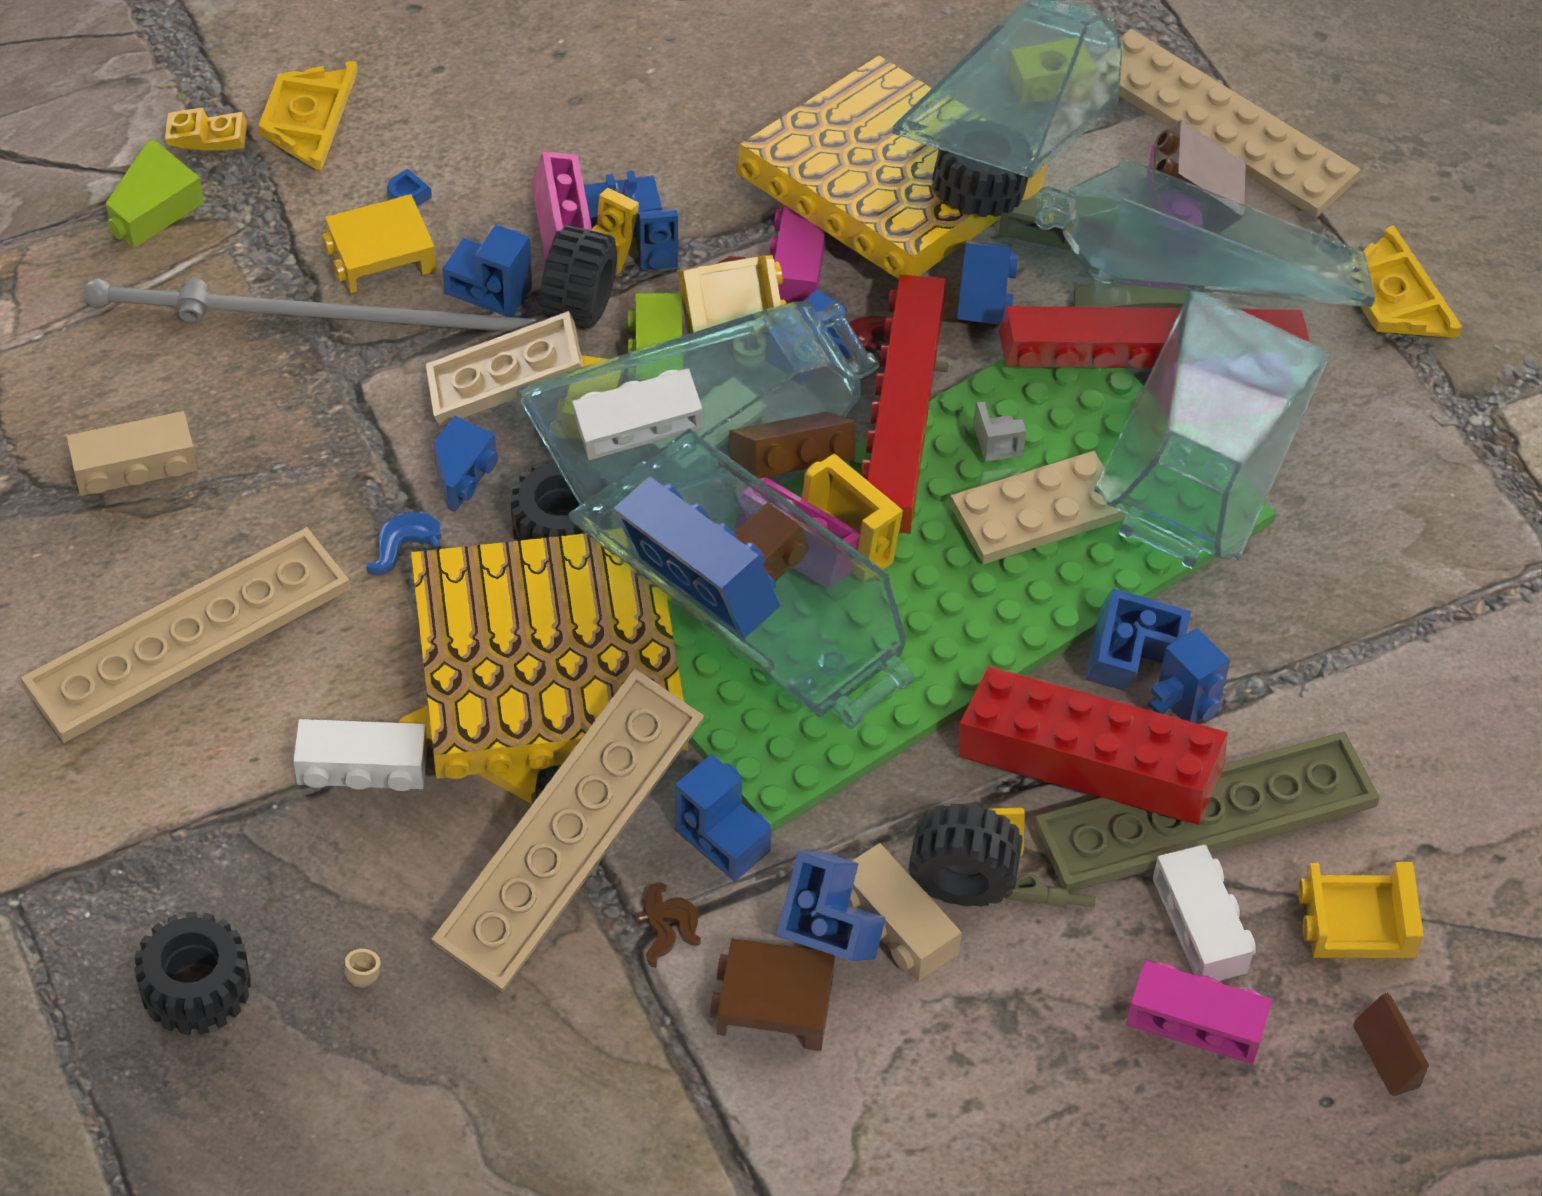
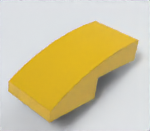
(196, 131)
(617, 218)

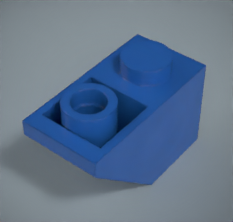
(657, 238)
(462, 459)

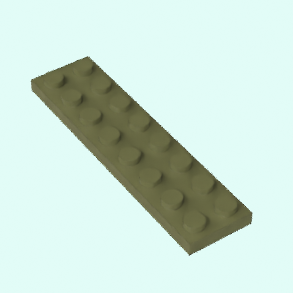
(1250, 802)

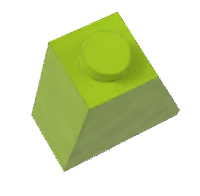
(152, 195)

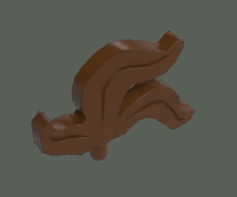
(673, 910)

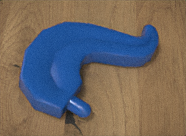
(402, 529)

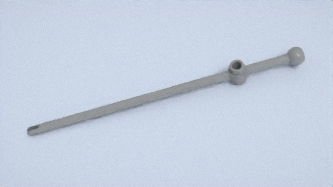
(194, 301)

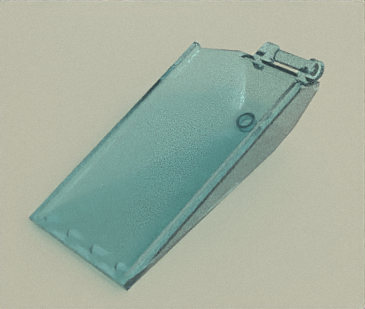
(1024, 88)
(1173, 235)
(744, 373)
(1210, 430)
(835, 605)

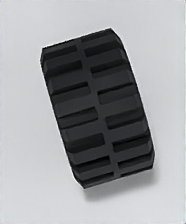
(977, 185)
(579, 275)
(536, 496)
(965, 855)
(188, 943)

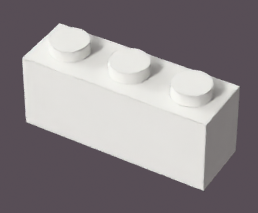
(638, 413)
(360, 754)
(1204, 913)

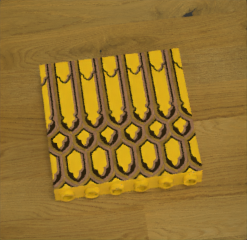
(859, 180)
(531, 648)

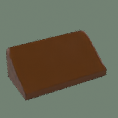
(1391, 1046)

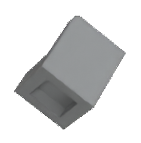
(998, 436)

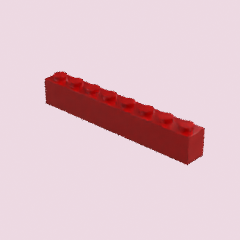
(1103, 334)
(905, 391)

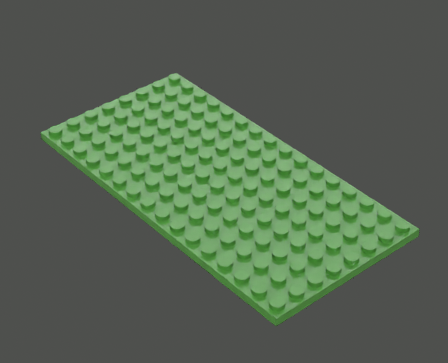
(950, 604)

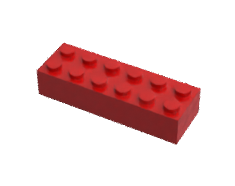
(1093, 745)

